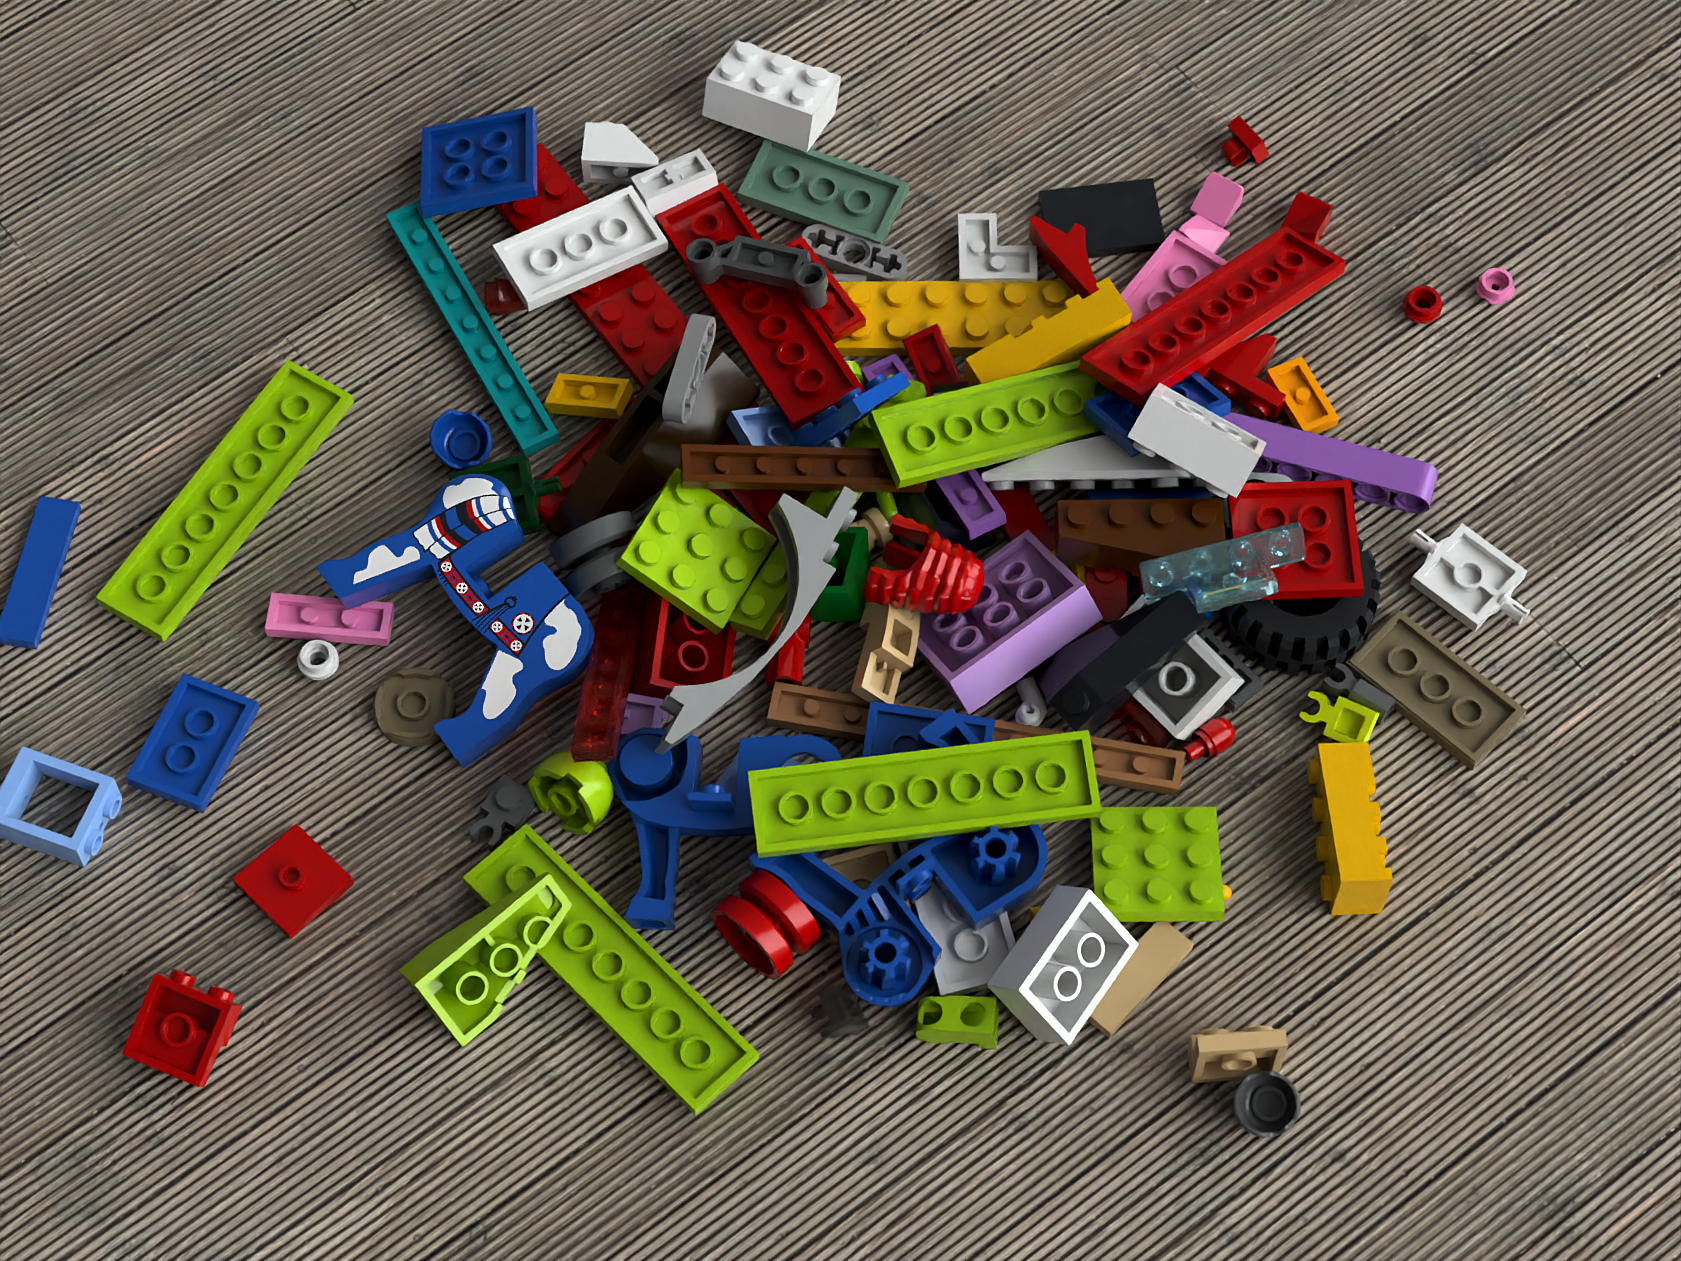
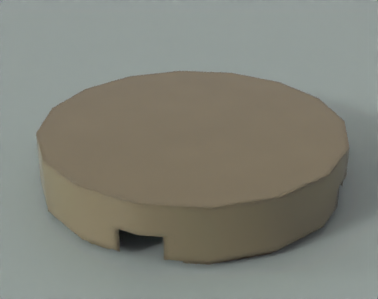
(411, 705)

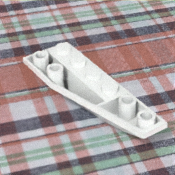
(1083, 465)

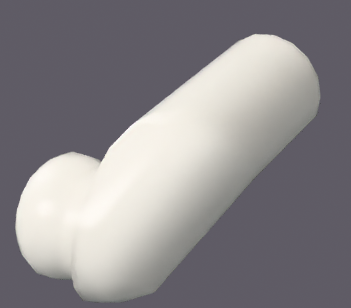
(1033, 708)

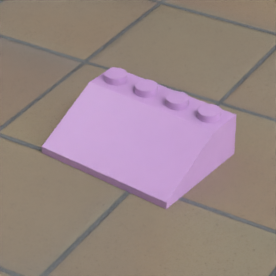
(1021, 619)

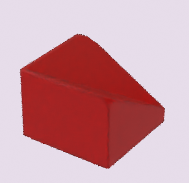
(1308, 216)

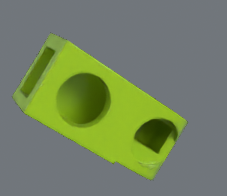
(958, 1020)

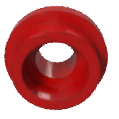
(1422, 296)

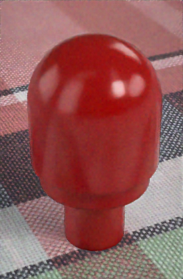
(1210, 739)

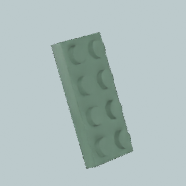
(823, 191)

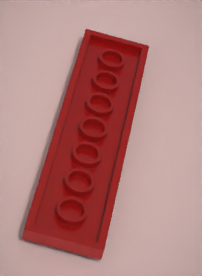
(1212, 315)
(765, 321)

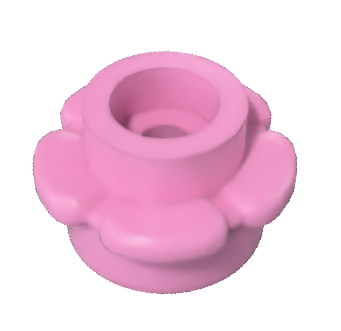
(1495, 278)

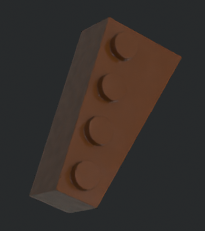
(1134, 530)

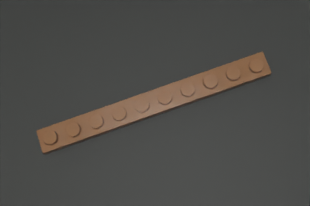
(847, 716)

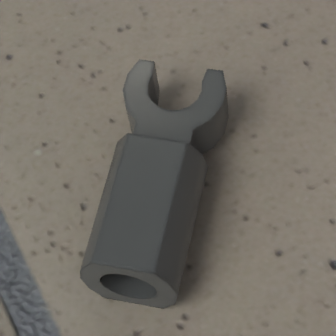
(1358, 691)

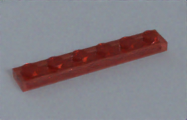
(608, 676)

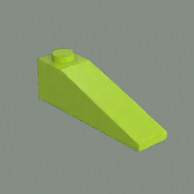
(480, 961)

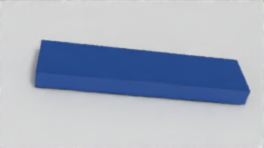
(38, 572)

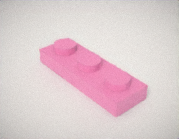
(329, 620)

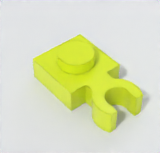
(1345, 720)

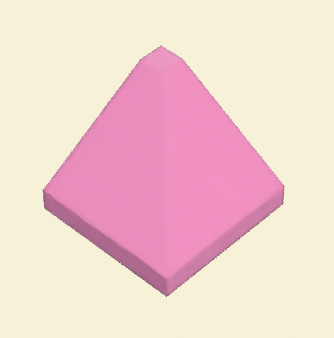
(1204, 233)

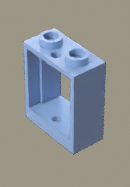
(19, 788)

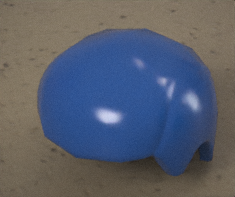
(460, 440)

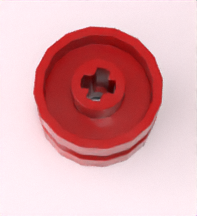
(766, 924)

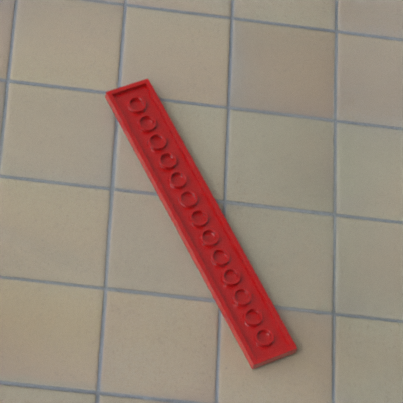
(627, 312)

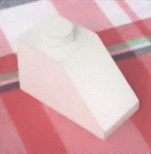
(613, 154)

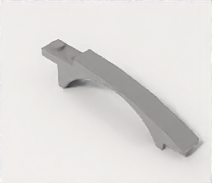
(807, 551)

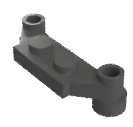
(761, 263)

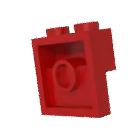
(182, 1027)

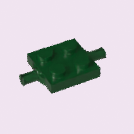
(525, 492)

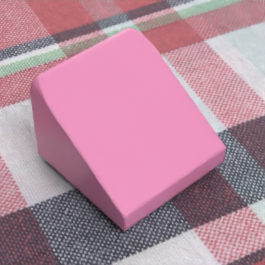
(1217, 199)

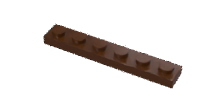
(787, 468)

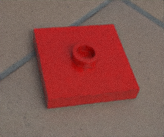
(293, 881)

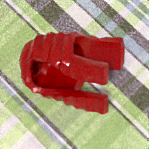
(937, 580)

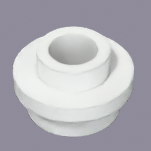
(314, 650)

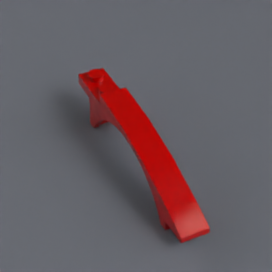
(1232, 372)

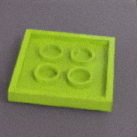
(696, 552)
(1158, 863)

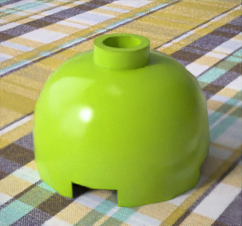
(574, 791)

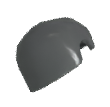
(1266, 1104)

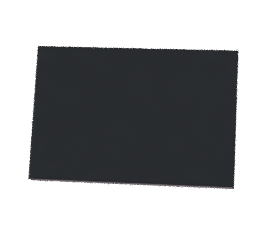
(1115, 215)

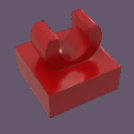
(1243, 143)

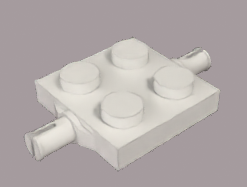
(1468, 577)

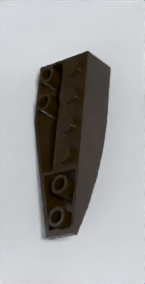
(645, 448)

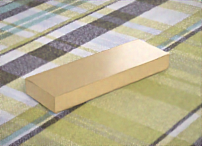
(1147, 967)

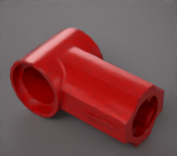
(788, 661)

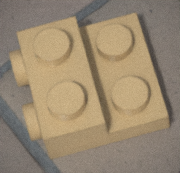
(1228, 1055)

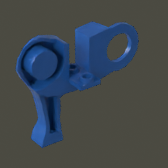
(669, 803)

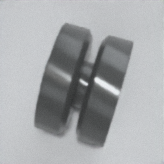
(593, 555)

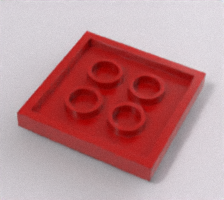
(1328, 527)

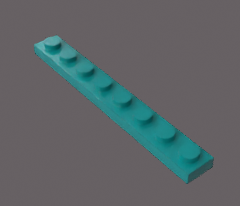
(473, 329)

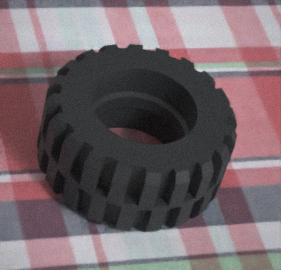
(1305, 641)

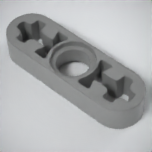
(846, 242)
(689, 368)

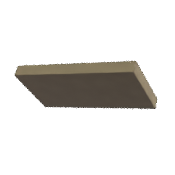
(1436, 689)

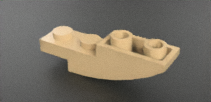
(886, 649)

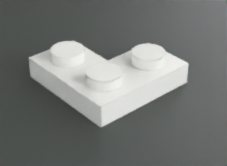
(985, 261)

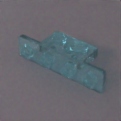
(1225, 570)

